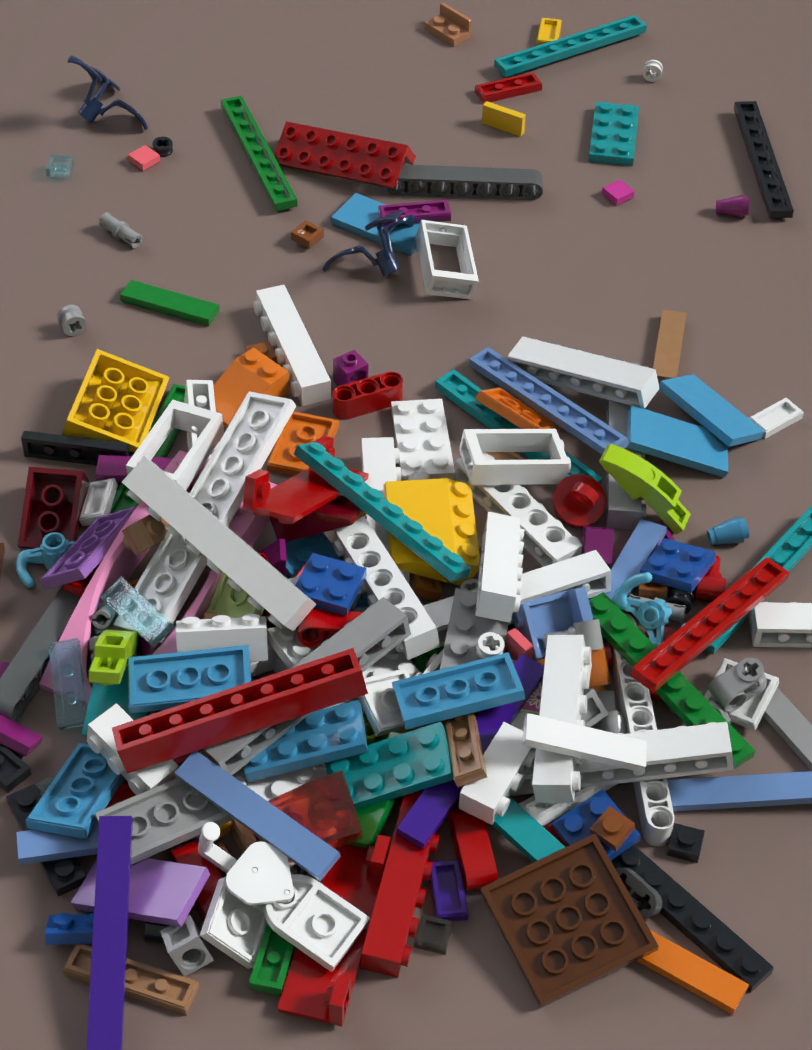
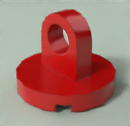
(579, 500)

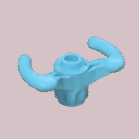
(48, 553)
(650, 614)

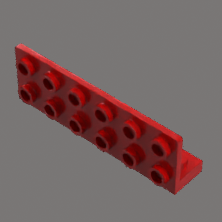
(342, 154)
(293, 497)
(311, 988)

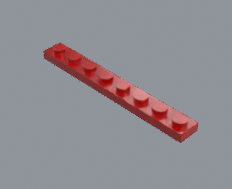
(709, 625)

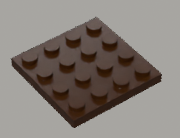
(568, 920)

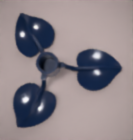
(92, 105)
(385, 258)

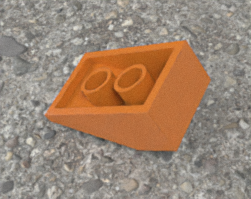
(248, 373)

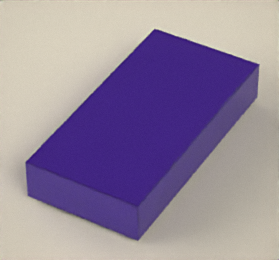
(448, 891)

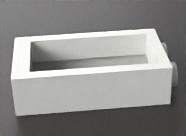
(445, 282)
(187, 418)
(513, 471)

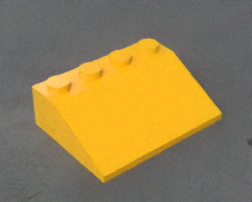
(116, 401)
(445, 512)

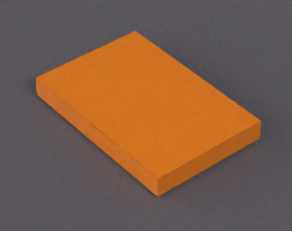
(514, 410)
(299, 430)

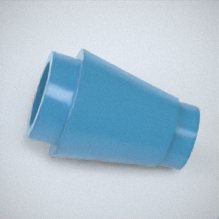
(729, 532)

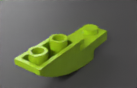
(644, 480)
(112, 656)

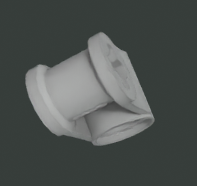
(737, 685)

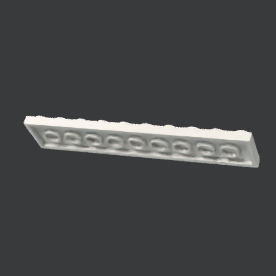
(220, 490)

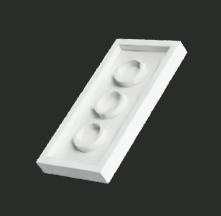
(422, 438)

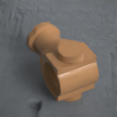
(144, 534)

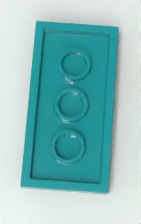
(614, 133)
(396, 766)

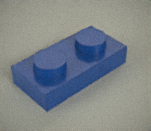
(69, 929)

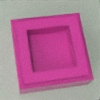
(618, 192)

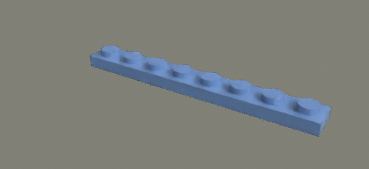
(547, 401)

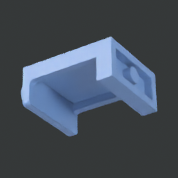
(551, 615)

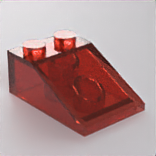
(323, 809)

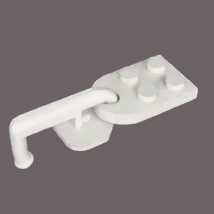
(313, 922)

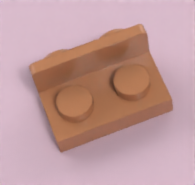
(450, 25)

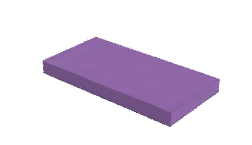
(87, 550)
(158, 891)

